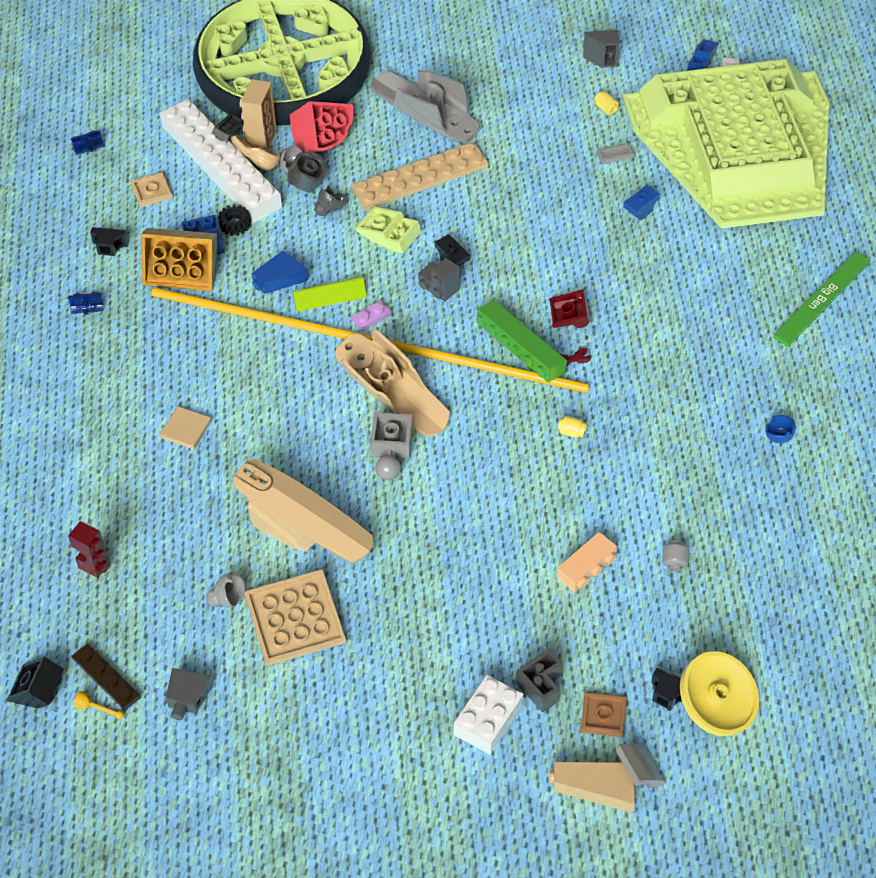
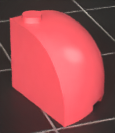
(320, 125)

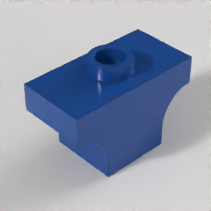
(642, 202)

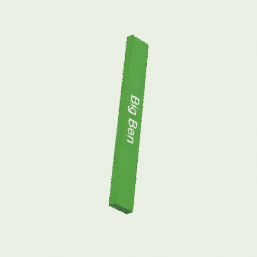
(821, 299)

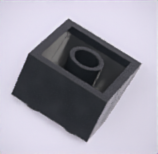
(36, 683)

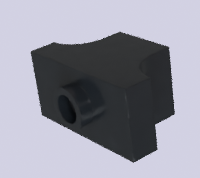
(108, 240)
(452, 250)
(667, 689)

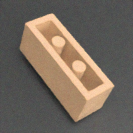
(587, 562)

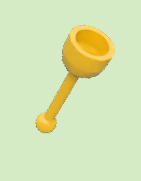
(83, 701)

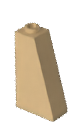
(595, 782)

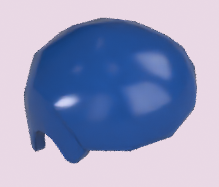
(780, 429)

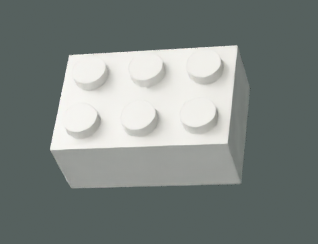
(488, 714)

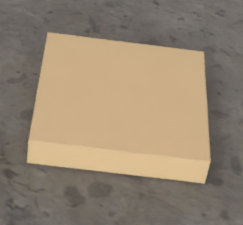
(151, 189)
(185, 427)

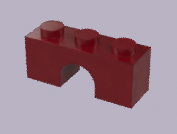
(92, 553)

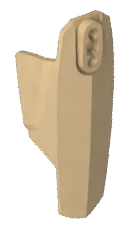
(392, 380)
(297, 514)

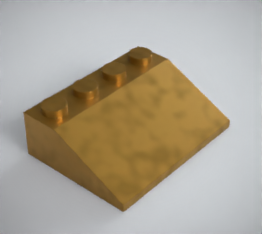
(178, 259)

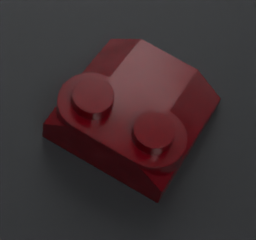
(570, 310)

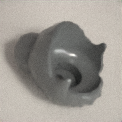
(329, 201)

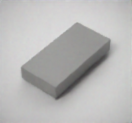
(615, 153)

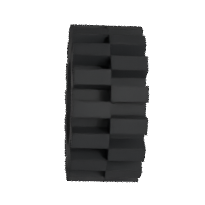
(231, 213)

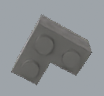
(440, 279)
(537, 679)

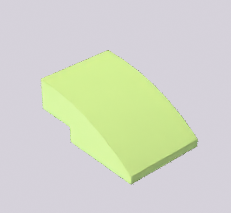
(389, 229)

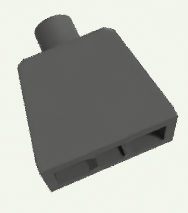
(186, 692)

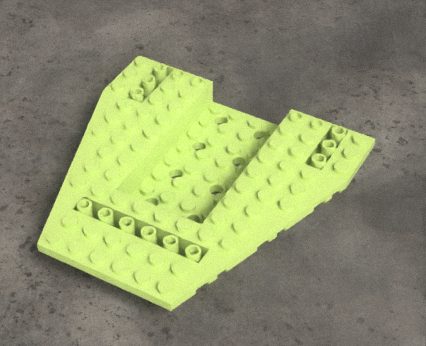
(755, 180)

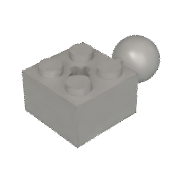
(390, 440)

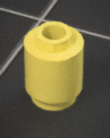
(606, 102)
(572, 427)

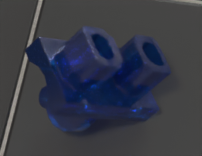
(87, 142)
(86, 303)

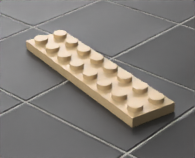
(419, 176)

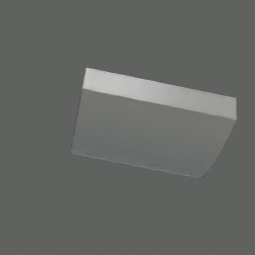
(640, 765)

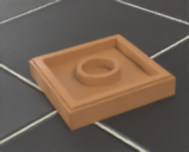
(603, 714)

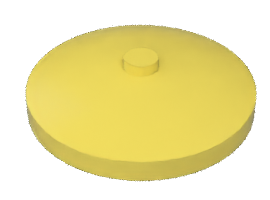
(719, 693)

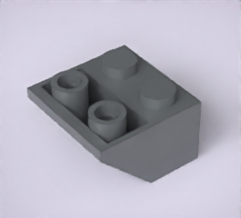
(601, 48)

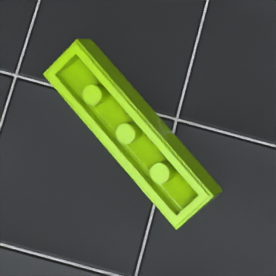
(329, 294)

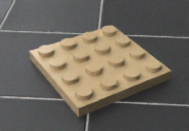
(294, 617)

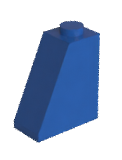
(279, 273)

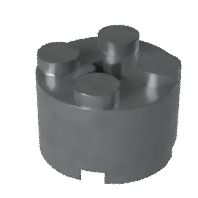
(307, 171)

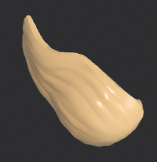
(259, 156)

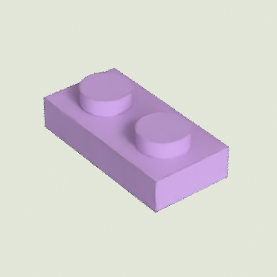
(371, 315)

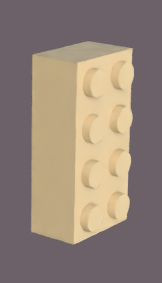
(258, 114)

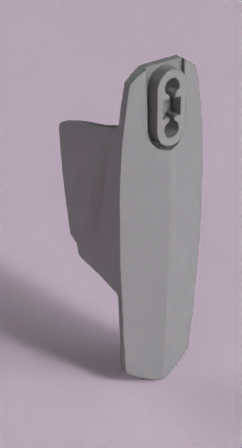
(433, 101)

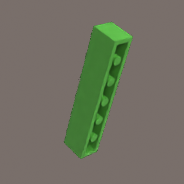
(521, 341)

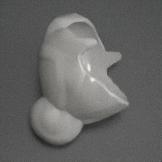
(288, 156)
(227, 591)

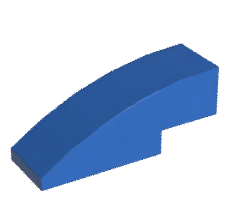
(703, 55)

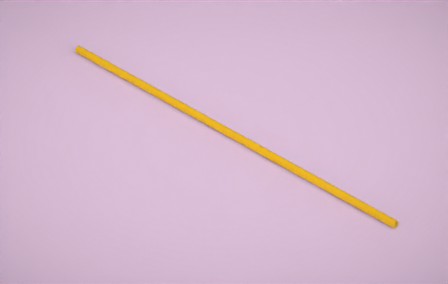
(341, 333)

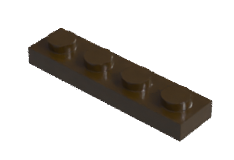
(106, 677)

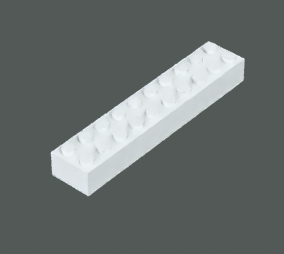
(221, 160)

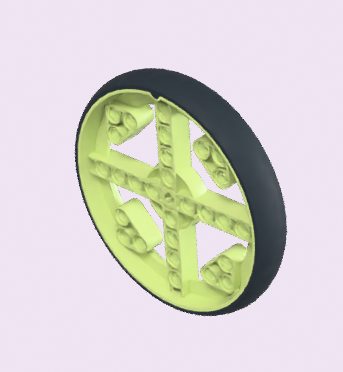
(281, 54)

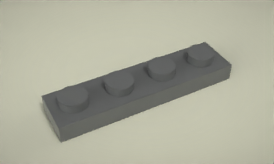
(227, 127)

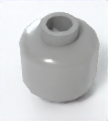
(675, 555)

